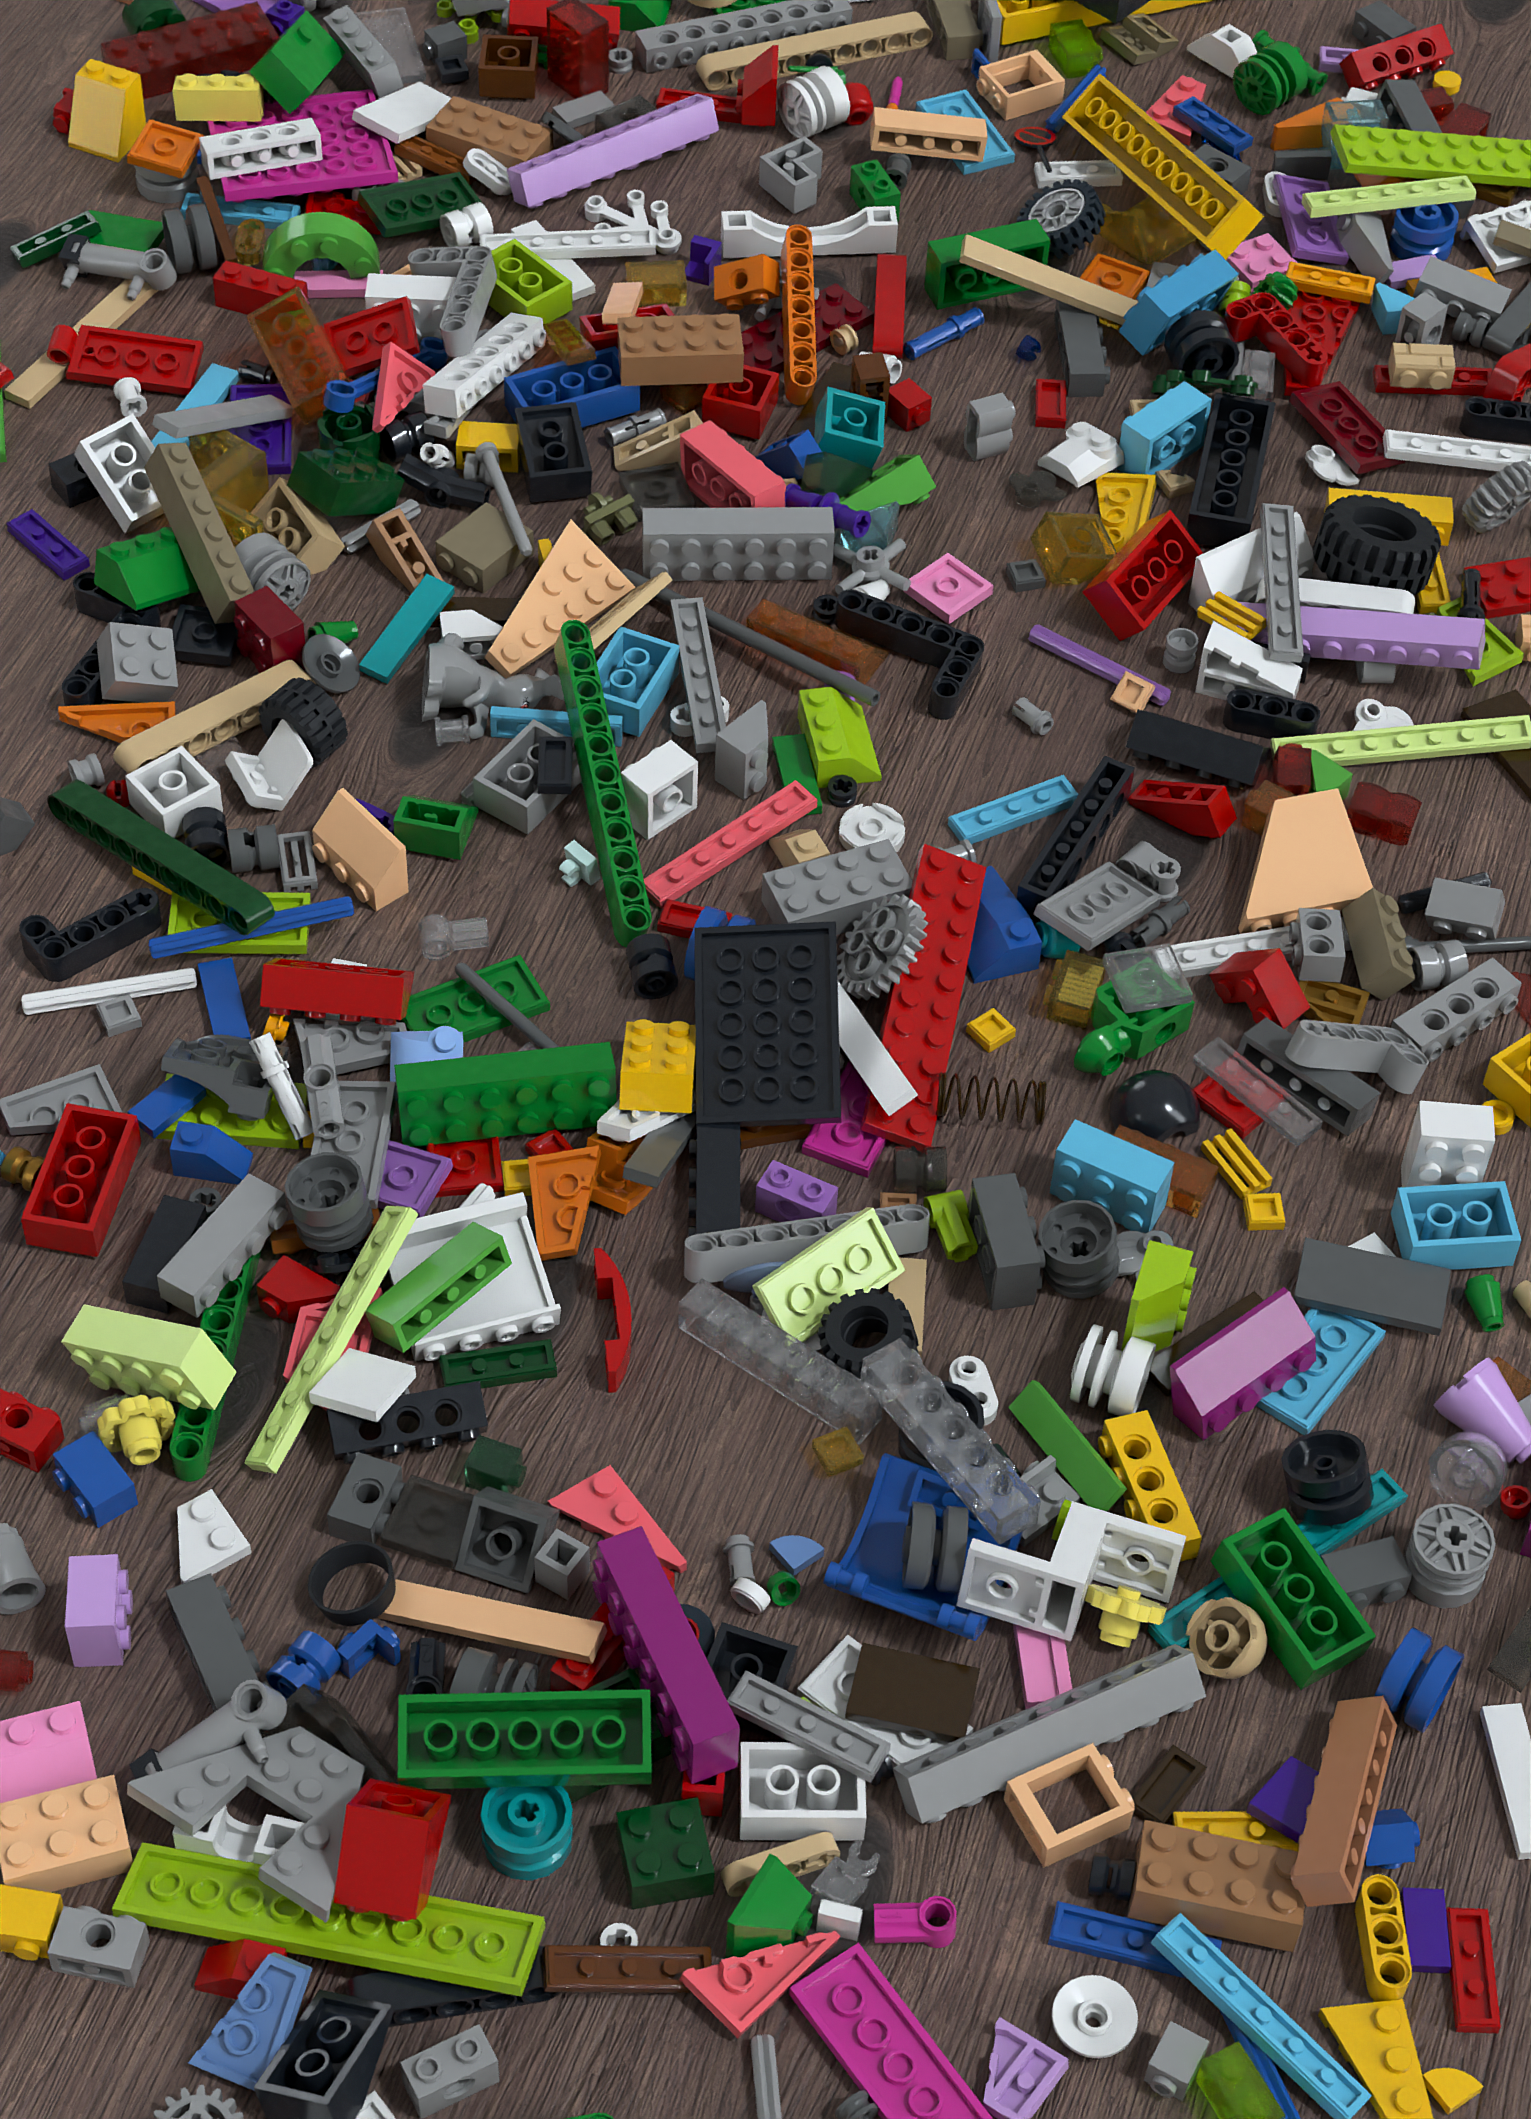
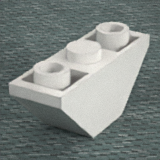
(1223, 48)

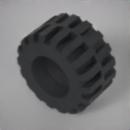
(310, 713)
(859, 1316)

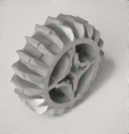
(1499, 497)

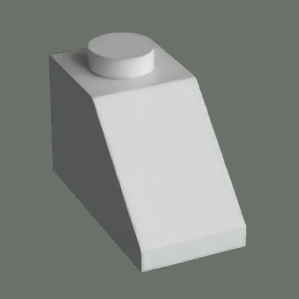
(474, 629)

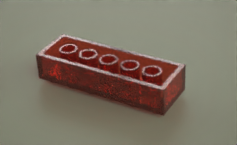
(201, 45)

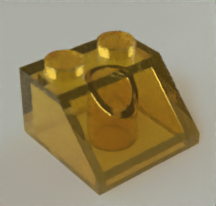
(1072, 546)

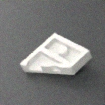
(207, 1537)

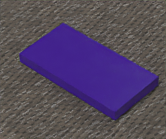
(271, 436)

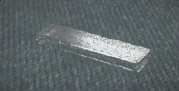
(1257, 1091)

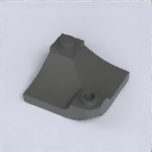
(226, 1068)

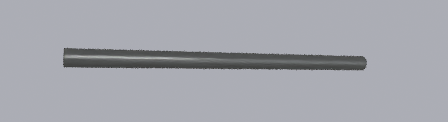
(771, 647)

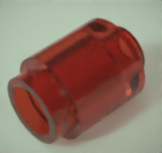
(15, 1670)

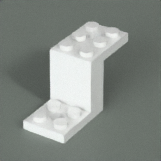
(1053, 1593)

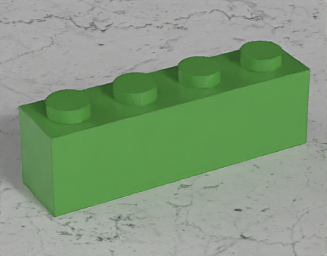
(438, 1286)

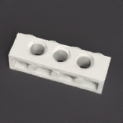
(260, 148)

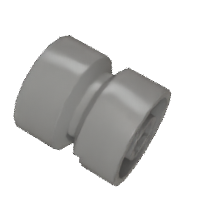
(1438, 965)

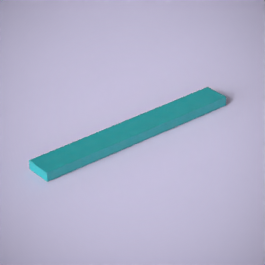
(1324, 1540)

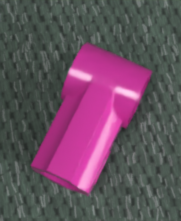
(910, 1922)

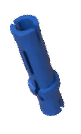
(953, 328)

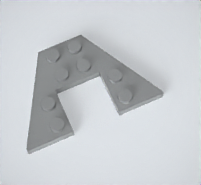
(300, 1777)

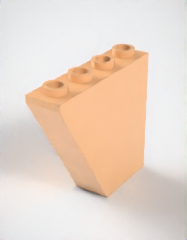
(1304, 862)

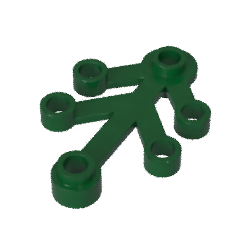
(1202, 381)

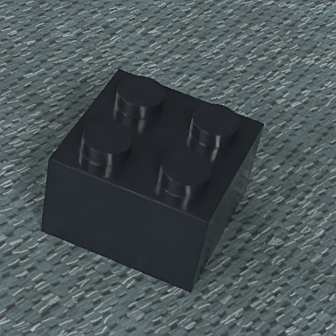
(743, 1650)

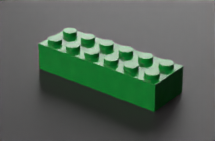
(505, 1094)
(524, 1739)

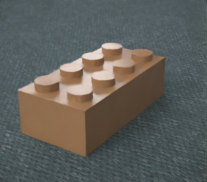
(470, 126)
(680, 349)
(1217, 1885)

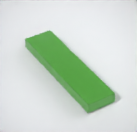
(1064, 1441)

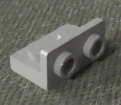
(1052, 1493)

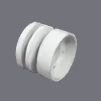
(813, 102)
(1112, 1371)

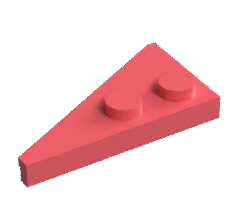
(398, 382)
(610, 1508)
(747, 1986)

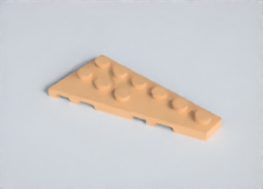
(570, 585)

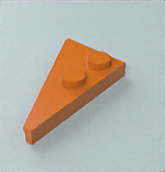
(117, 720)

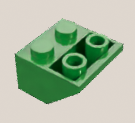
(434, 825)

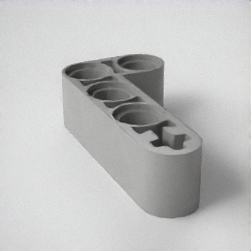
(1359, 1049)

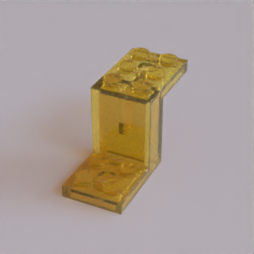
(234, 478)

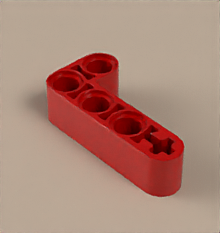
(1281, 333)
(1510, 376)

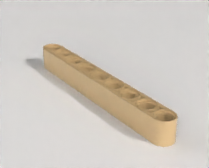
(840, 44)

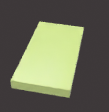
(839, 1263)

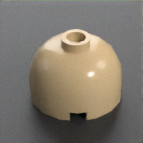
(1226, 1638)

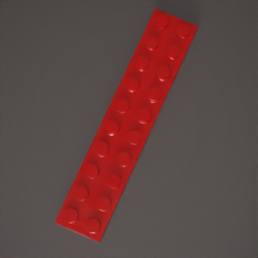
(926, 1001)

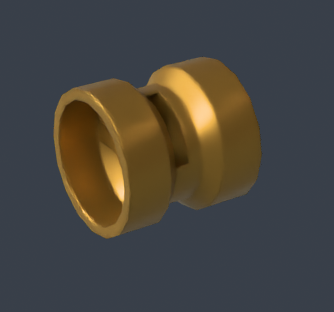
(21, 1167)

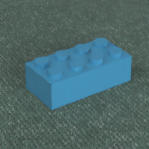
(1186, 291)

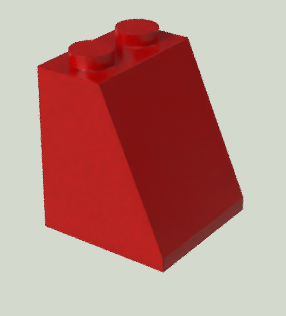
(390, 1849)

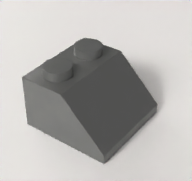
(504, 1538)

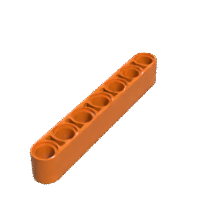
(798, 315)

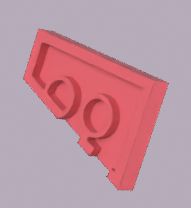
(1162, 109)

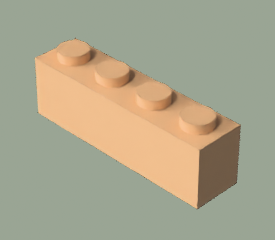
(928, 134)

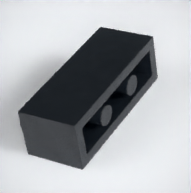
(168, 1232)

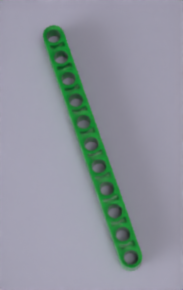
(599, 762)

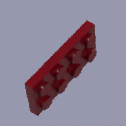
(1344, 425)

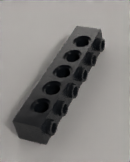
(1077, 834)

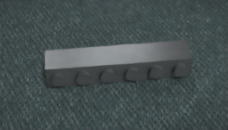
(1409, 111)

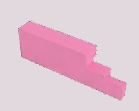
(1041, 1665)

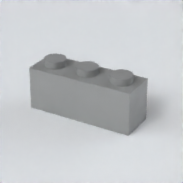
(1462, 291)

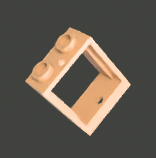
(1047, 83)
(1035, 1825)

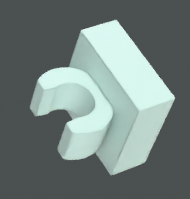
(579, 865)

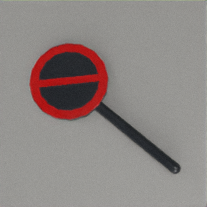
(1038, 138)

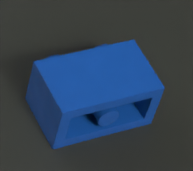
(94, 1479)

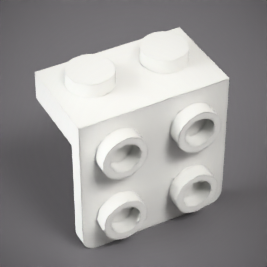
(277, 770)

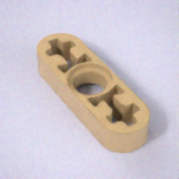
(798, 1856)

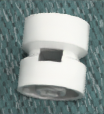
(466, 226)

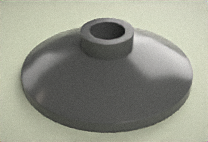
(331, 663)

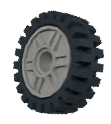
(1067, 215)

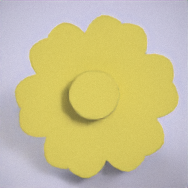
(137, 1427)
(1123, 1612)

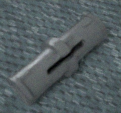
(1160, 922)

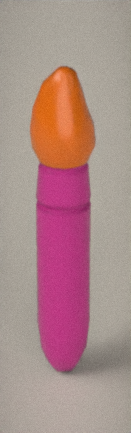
(895, 93)

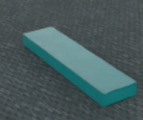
(406, 628)

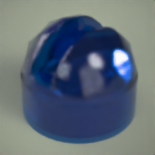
(1028, 347)

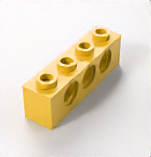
(1137, 1437)

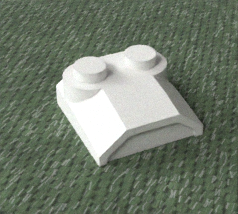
(1083, 455)

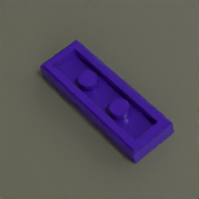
(48, 544)

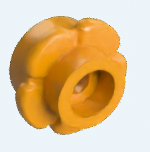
(277, 1027)

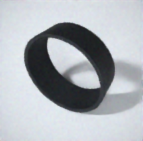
(340, 1558)

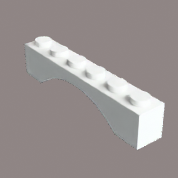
(865, 232)

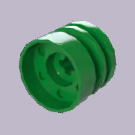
(1270, 77)

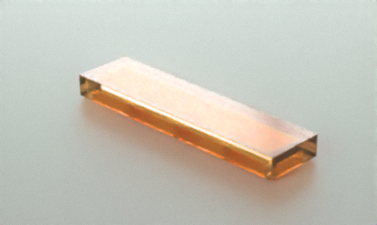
(568, 342)

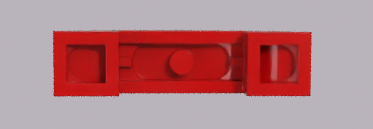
(612, 1286)

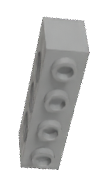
(1460, 1009)

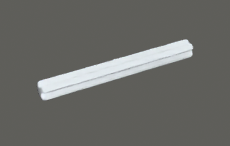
(103, 991)

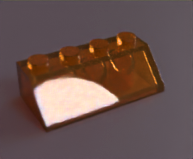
(816, 640)

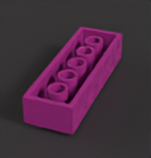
(666, 1655)

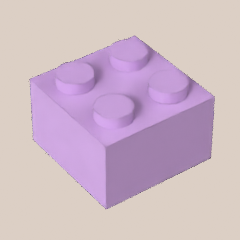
(97, 1610)

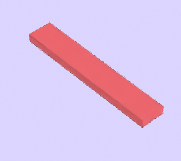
(729, 843)

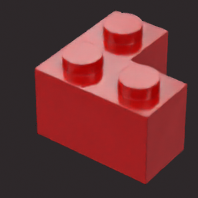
(1262, 982)

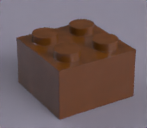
(508, 66)

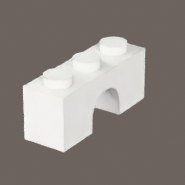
(236, 1840)

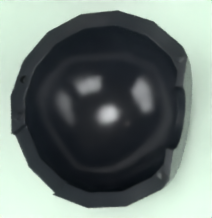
(1156, 1105)

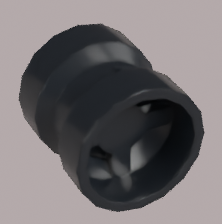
(1121, 1876)

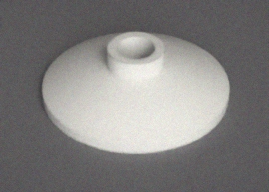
(1098, 1999)

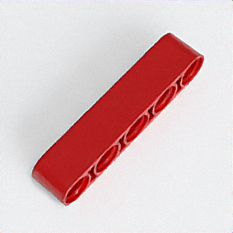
(889, 304)

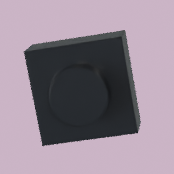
(451, 69)

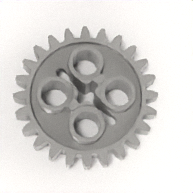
(881, 947)

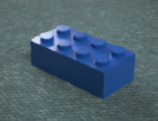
(590, 384)

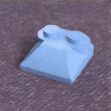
(424, 1046)

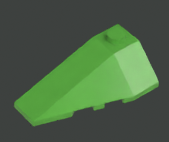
(899, 480)

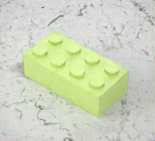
(148, 1357)

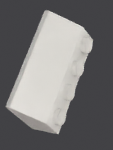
(1238, 567)

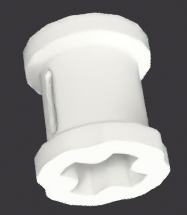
(128, 392)

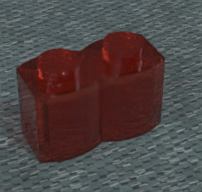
(1383, 813)

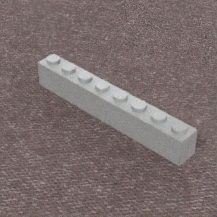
(1084, 1715)

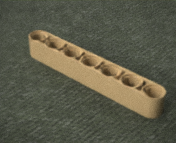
(208, 721)

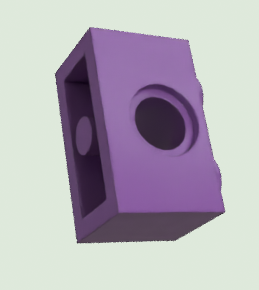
(793, 1195)

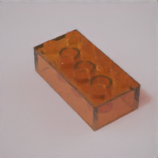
(298, 351)

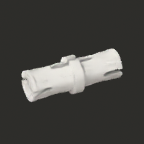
(439, 451)

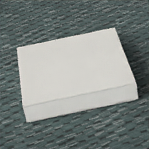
(362, 1384)

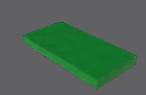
(465, 1010)

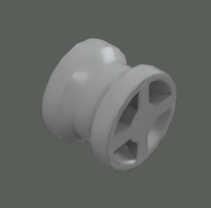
(87, 770)

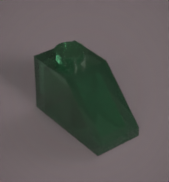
(832, 473)

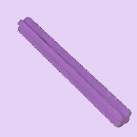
(1091, 660)

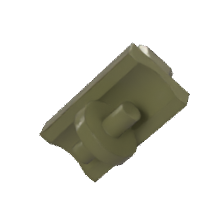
(605, 512)

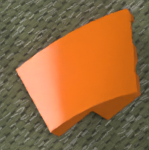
(609, 1186)

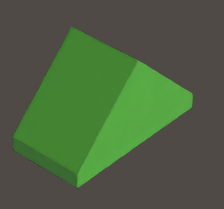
(1328, 775)

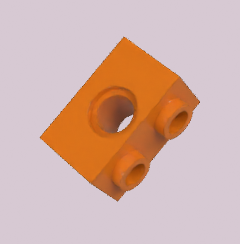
(746, 282)

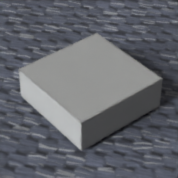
(119, 1015)

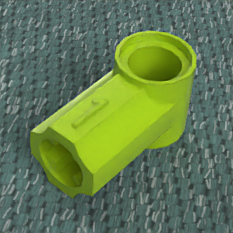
(950, 1218)

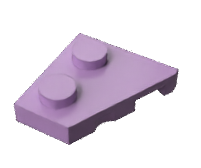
(1020, 2073)

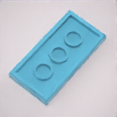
(962, 104)
(1341, 1350)

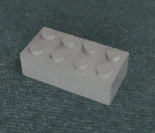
(835, 886)

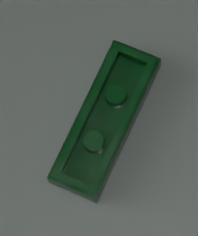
(53, 239)
(500, 1365)

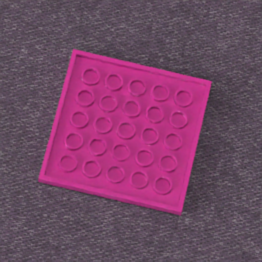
(350, 151)

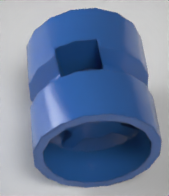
(309, 1662)

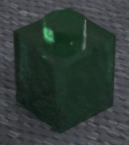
(494, 1466)

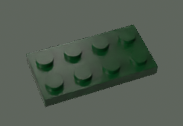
(416, 203)

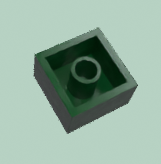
(665, 1853)

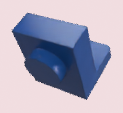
(363, 1645)

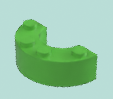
(321, 236)

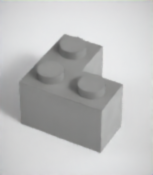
(792, 174)

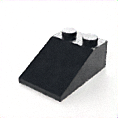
(553, 452)
(326, 2060)

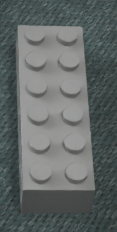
(738, 543)

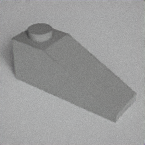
(1366, 244)

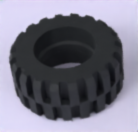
(1376, 544)

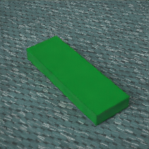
(795, 764)

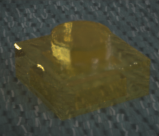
(837, 1451)

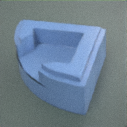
(796, 1552)

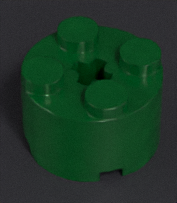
(150, 14)
(349, 430)

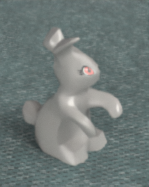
(457, 680)

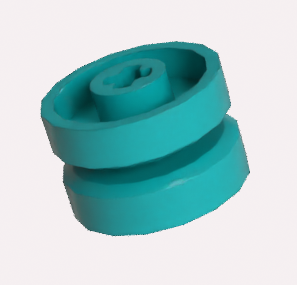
(527, 1830)

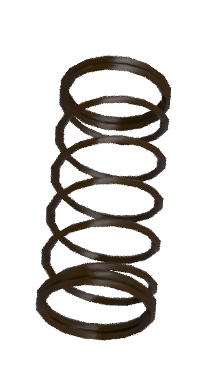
(1040, 1098)

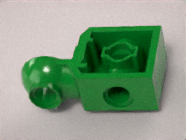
(1127, 1033)

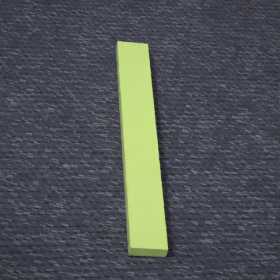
(1417, 740)
(331, 1338)

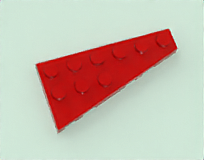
(1326, 321)

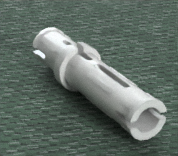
(282, 1085)

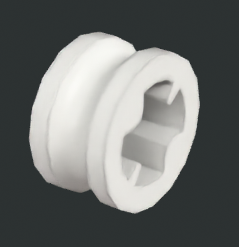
(618, 1930)

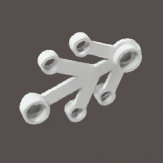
(666, 239)

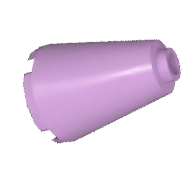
(1487, 1406)

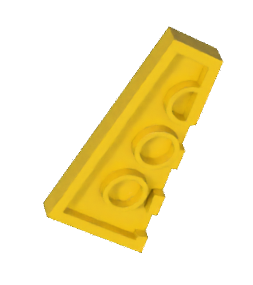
(1124, 504)

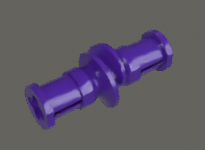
(844, 517)

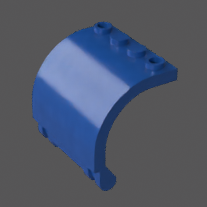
(873, 1559)

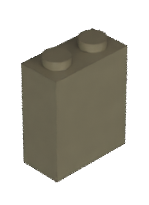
(481, 548)

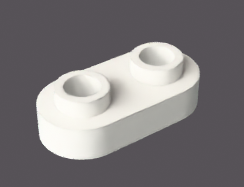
(488, 171)
(976, 1382)

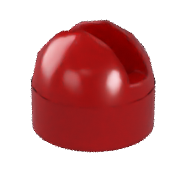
(115, 786)
(1511, 1499)

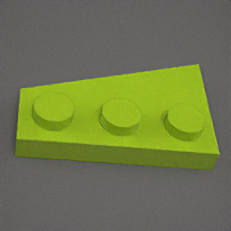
(1498, 652)

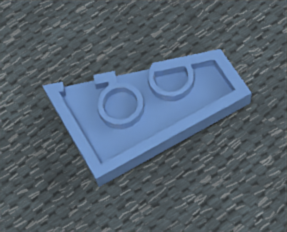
(256, 2023)

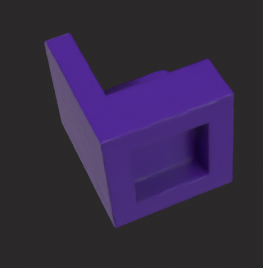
(704, 255)

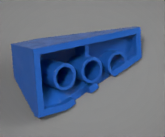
(1003, 934)

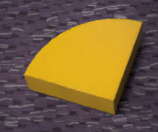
(1451, 2087)

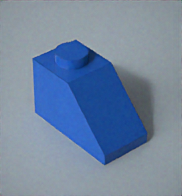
(789, 455)
(208, 1154)

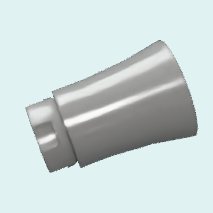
(19, 1582)

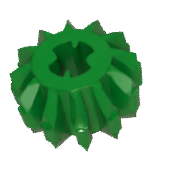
(1280, 287)

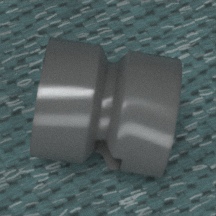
(253, 848)

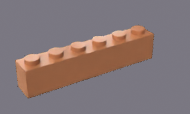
(1344, 1802)

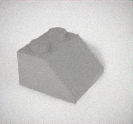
(743, 752)

